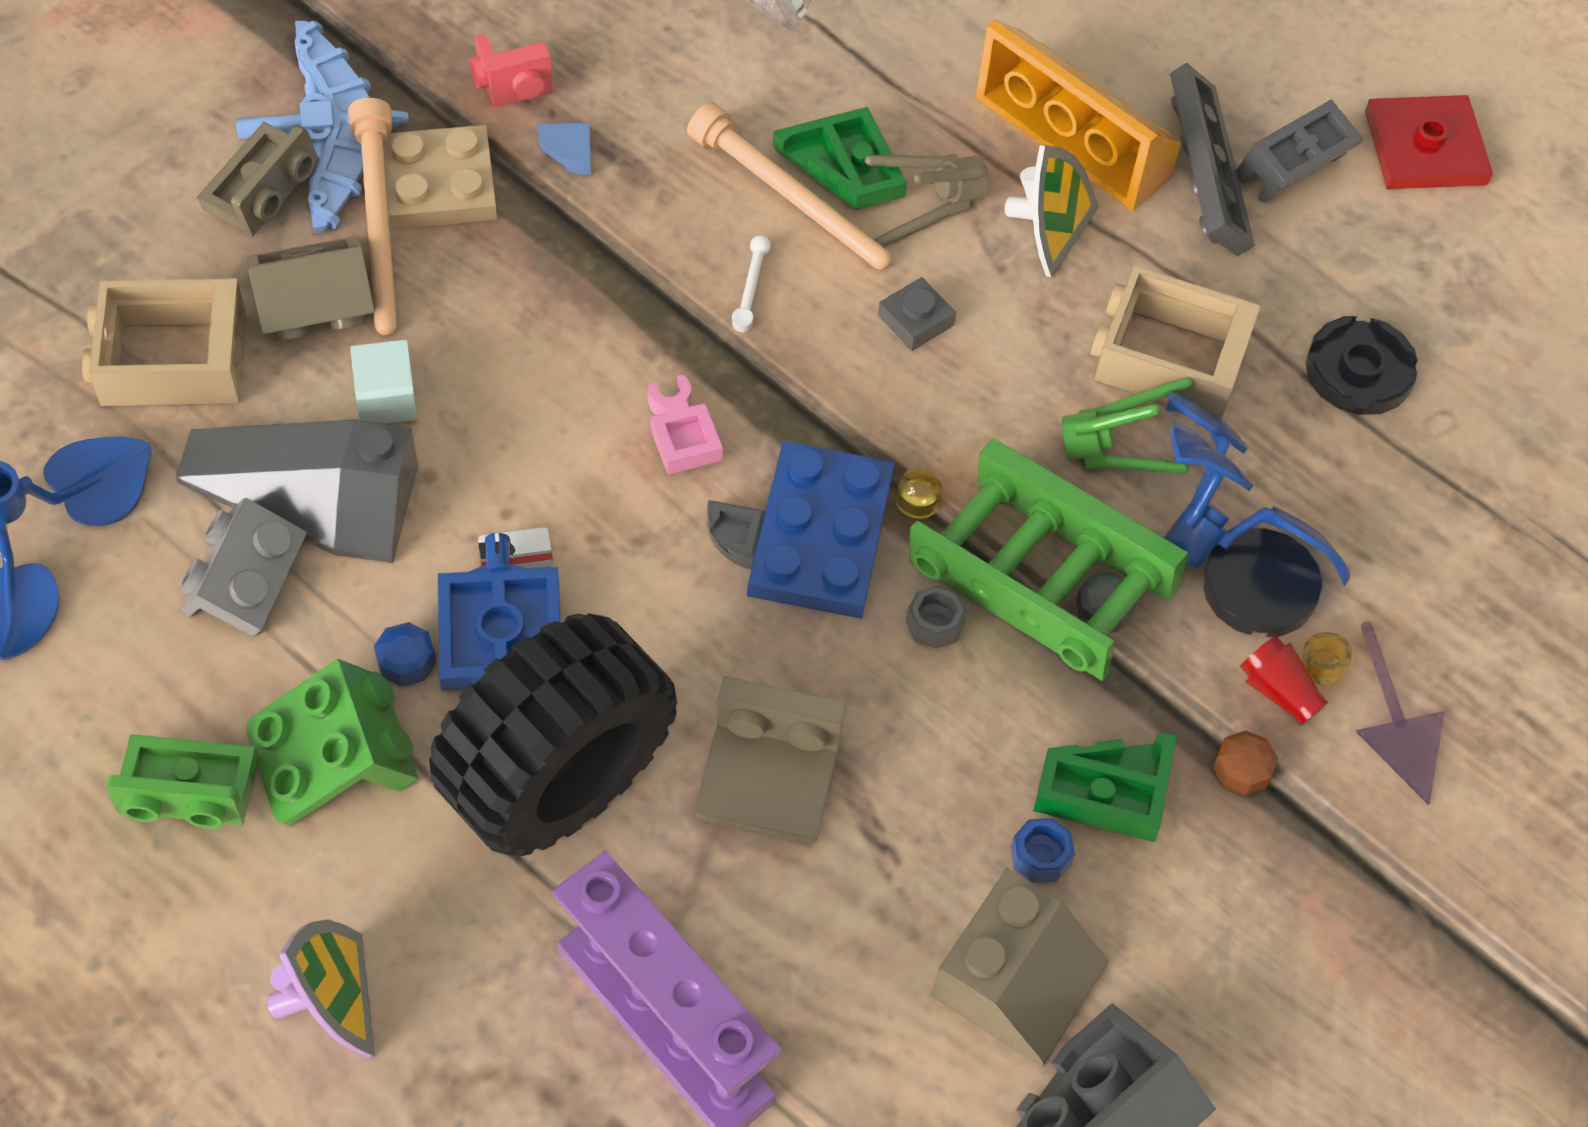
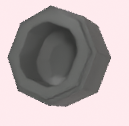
(1095, 593)
(936, 616)

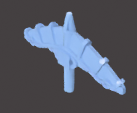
(324, 113)

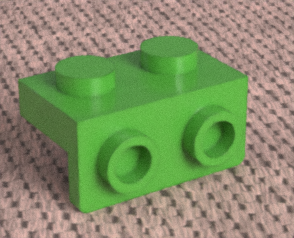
(184, 781)

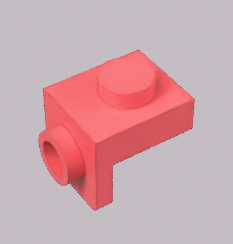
(512, 73)

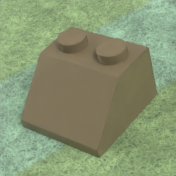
(310, 287)
(1020, 968)

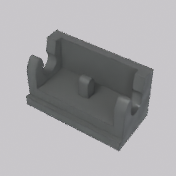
(1299, 149)

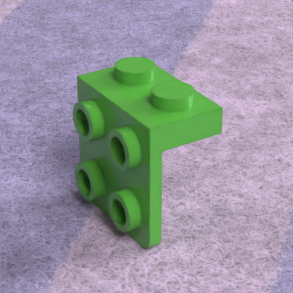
(329, 738)

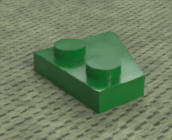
(835, 155)
(1108, 785)

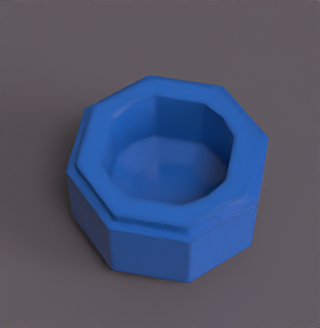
(405, 654)
(1042, 850)

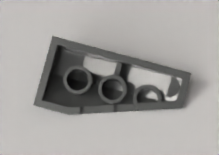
(331, 478)
(1117, 1078)

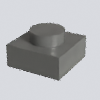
(916, 313)

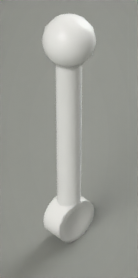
(743, 318)

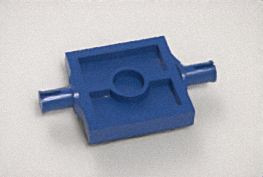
(490, 611)

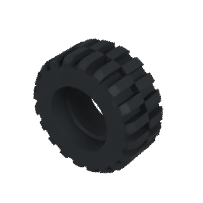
(552, 733)

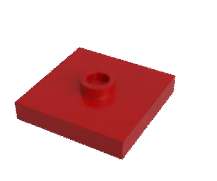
(1428, 142)

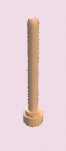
(371, 124)
(713, 128)

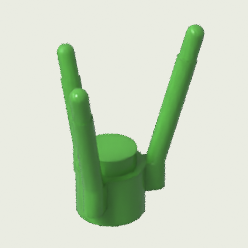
(1092, 431)

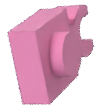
(682, 432)

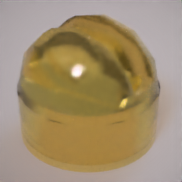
(919, 493)
(1320, 652)

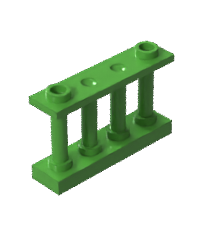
(1072, 514)

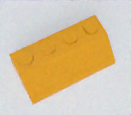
(1071, 111)

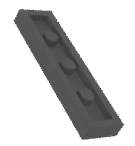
(1211, 160)

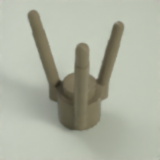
(954, 180)

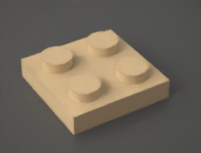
(439, 177)

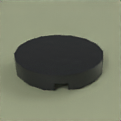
(1361, 365)
(1263, 583)

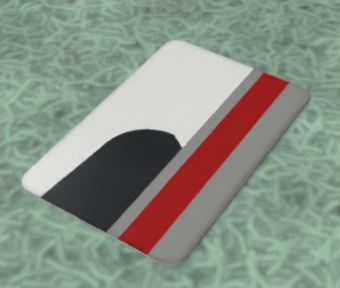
(527, 548)

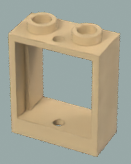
(166, 303)
(1181, 306)

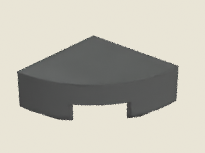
(735, 531)

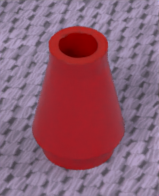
(1283, 679)

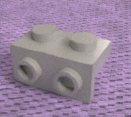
(242, 567)

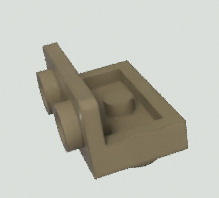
(260, 177)

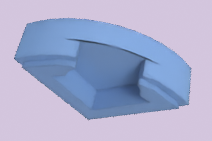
(567, 145)

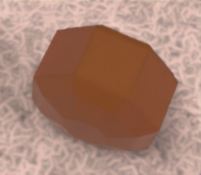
(1245, 763)

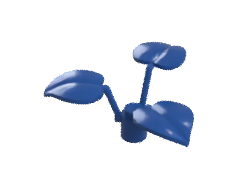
(99, 486)
(1201, 522)

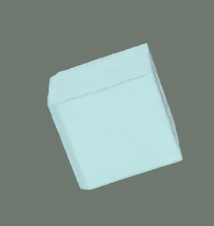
(384, 382)

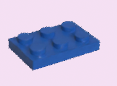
(821, 529)

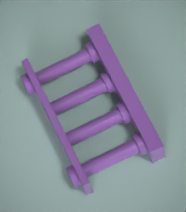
(666, 996)

